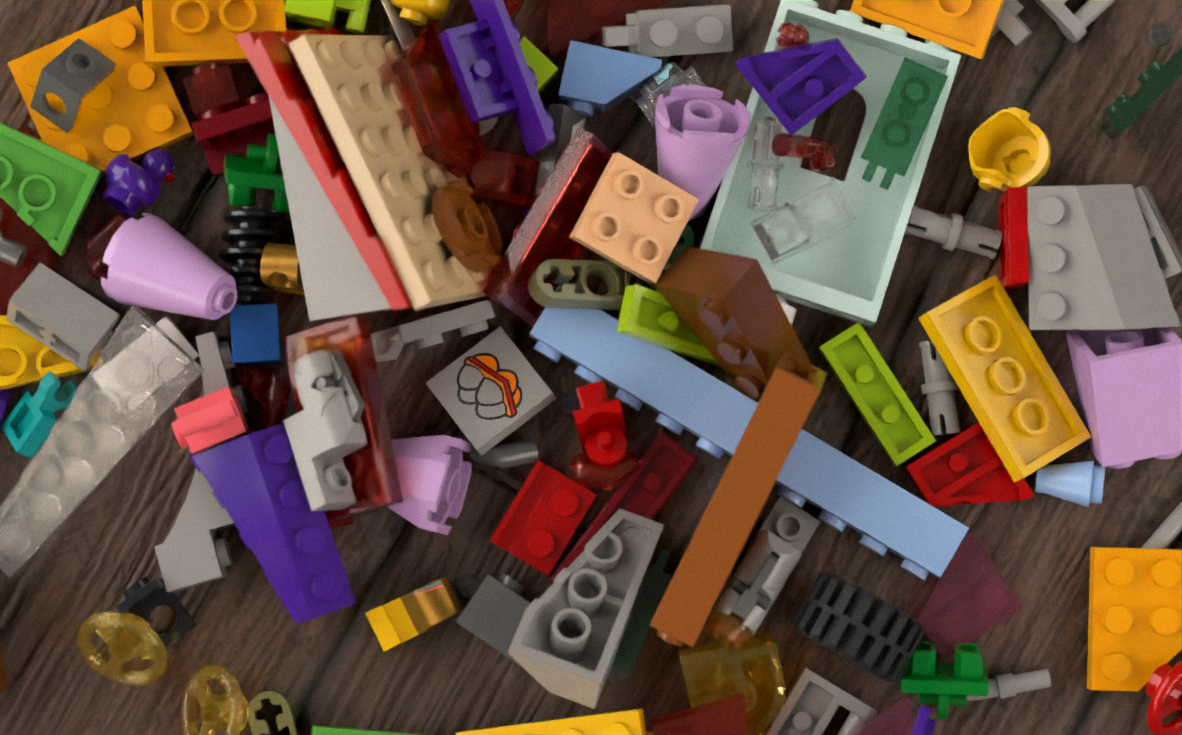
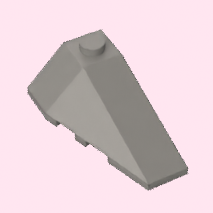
(580, 620)

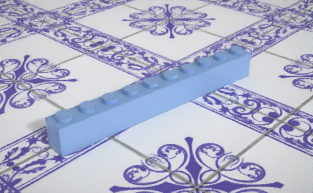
(718, 417)

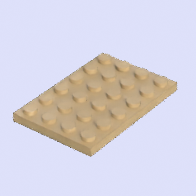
(382, 152)

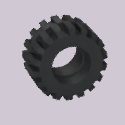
(858, 627)

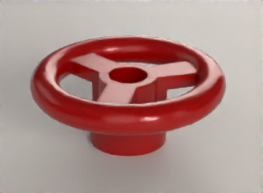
(1166, 696)

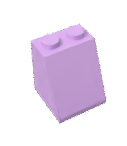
(1129, 392)

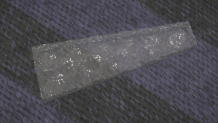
(111, 411)

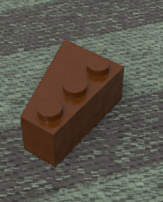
(732, 314)

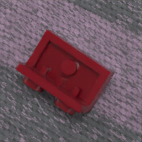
(233, 130)

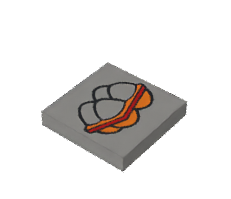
(491, 390)

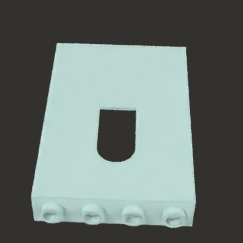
(852, 268)

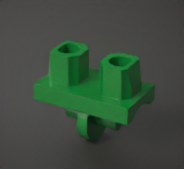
(256, 170)
(945, 682)

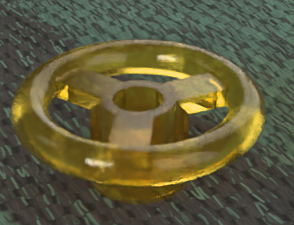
(126, 640)
(218, 711)

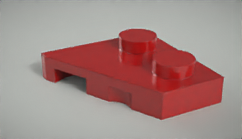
(965, 473)

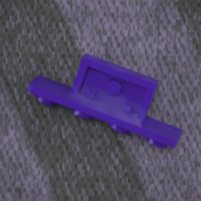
(495, 73)

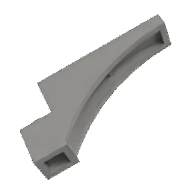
(192, 548)

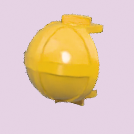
(1009, 151)

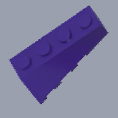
(268, 503)

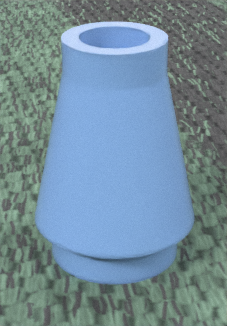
(1073, 482)

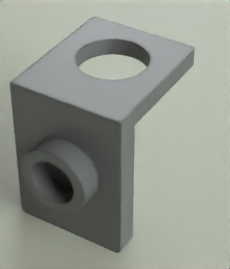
(71, 78)

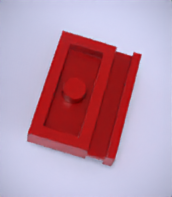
(1014, 241)
(543, 518)

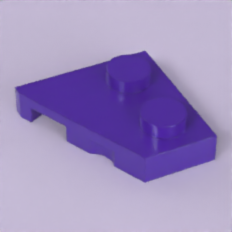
(802, 79)

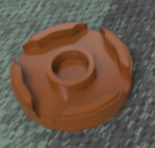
(466, 226)

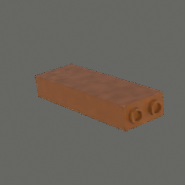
(738, 500)

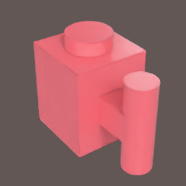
(210, 421)

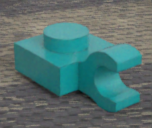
(34, 414)

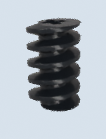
(248, 245)

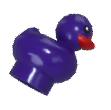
(134, 185)

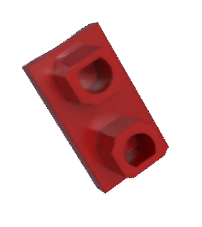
(600, 425)

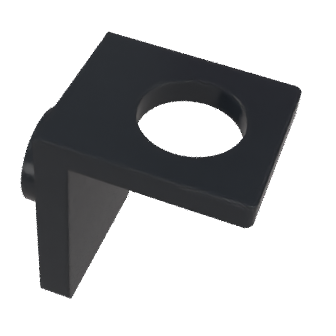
(147, 595)

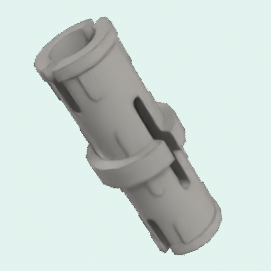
(953, 232)
(940, 392)

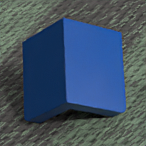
(256, 335)

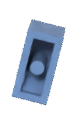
(602, 77)

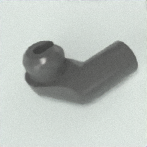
(508, 454)

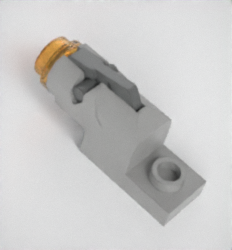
(327, 425)
(761, 574)

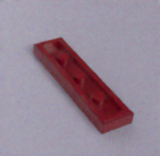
(644, 491)

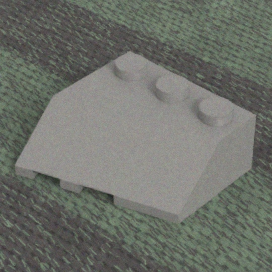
(1093, 261)

